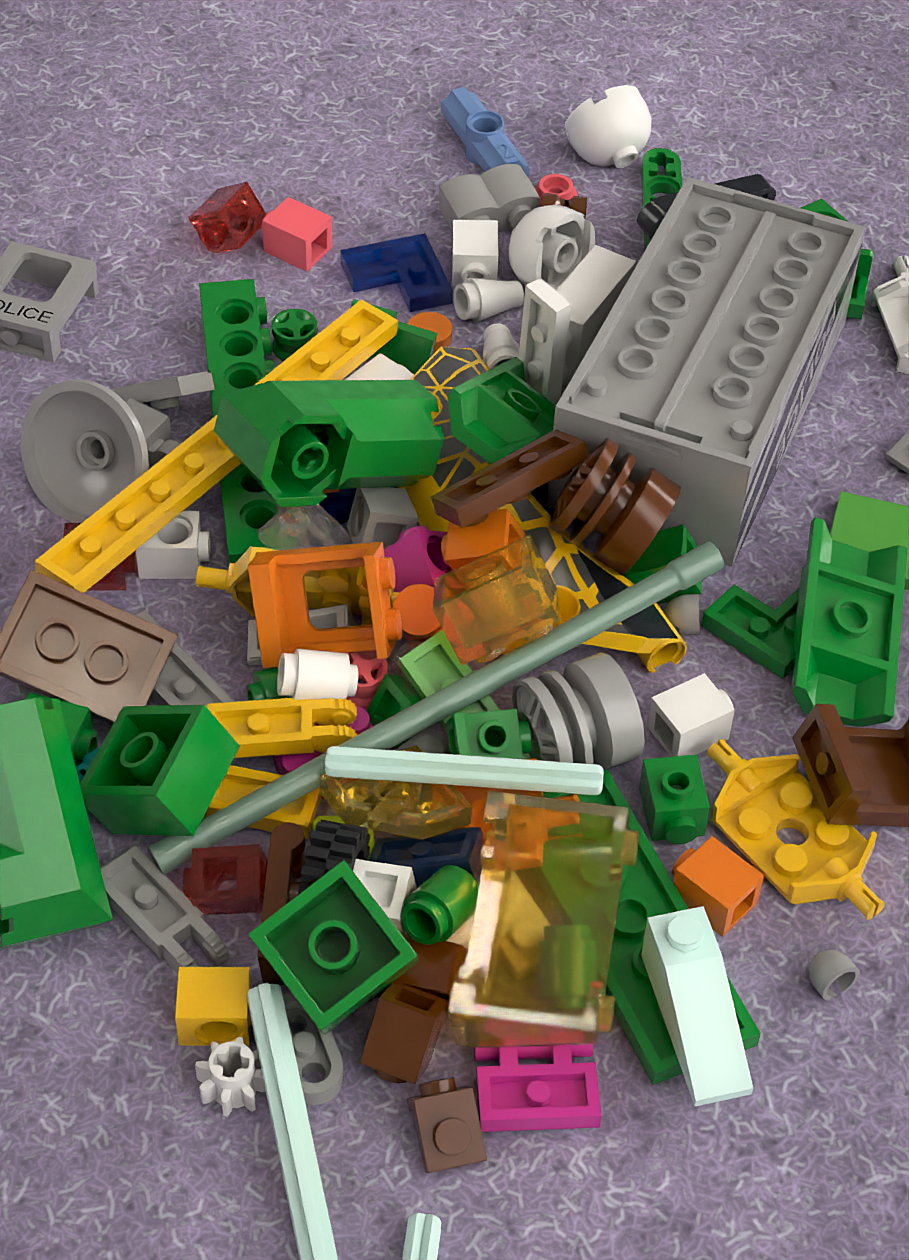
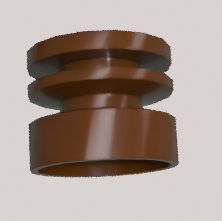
(615, 507)

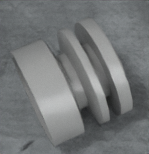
(583, 715)

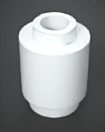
(316, 675)

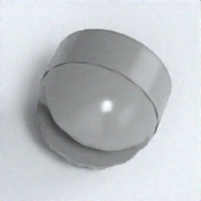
(684, 614)
(832, 966)

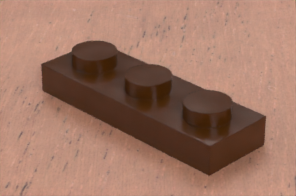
(509, 478)

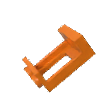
(283, 606)

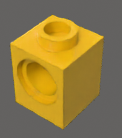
(212, 1005)

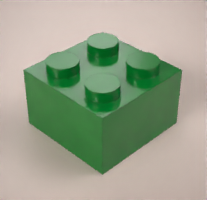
(158, 770)
(334, 947)

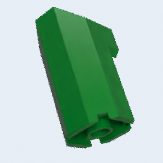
(331, 435)
(46, 842)

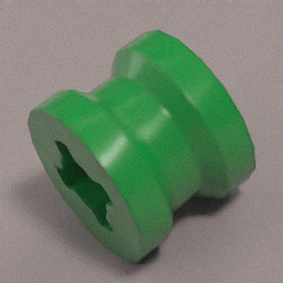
(291, 331)

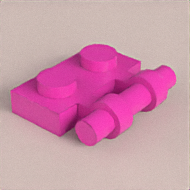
(537, 1094)

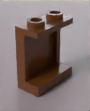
(855, 770)

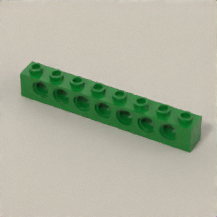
(236, 360)

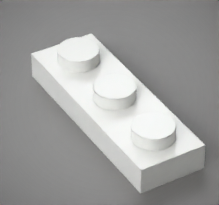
(544, 338)

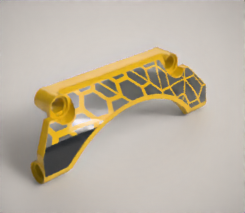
(576, 573)

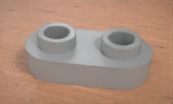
(315, 1053)

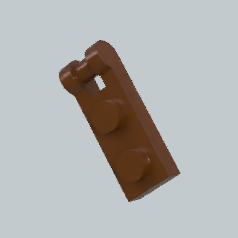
(281, 883)

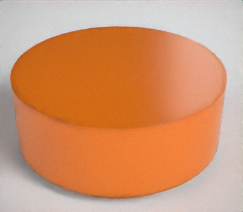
(436, 323)
(416, 611)

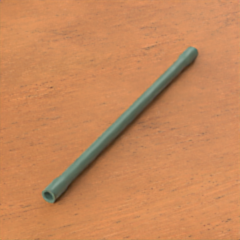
(678, 575)

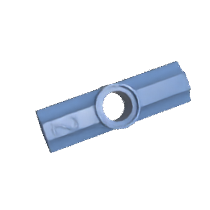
(480, 131)

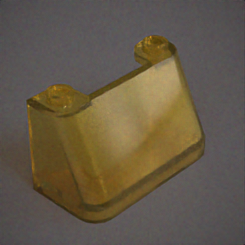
(543, 924)

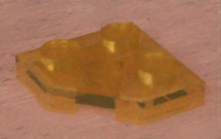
(397, 806)

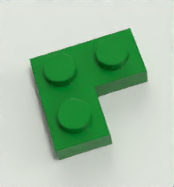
(755, 628)

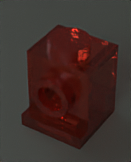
(218, 864)

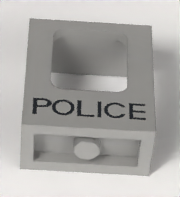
(32, 325)

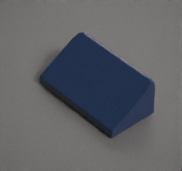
(426, 856)

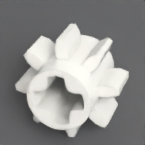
(217, 1079)

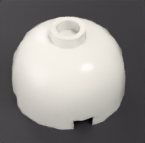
(610, 129)
(549, 244)

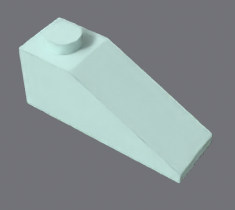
(696, 1004)

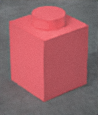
(297, 233)

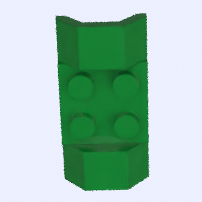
(499, 412)
(848, 628)

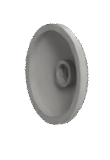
(65, 450)

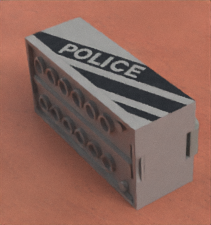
(715, 352)

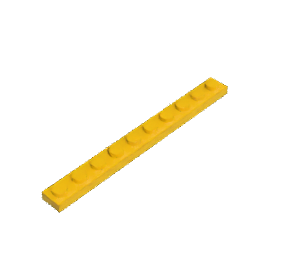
(201, 459)

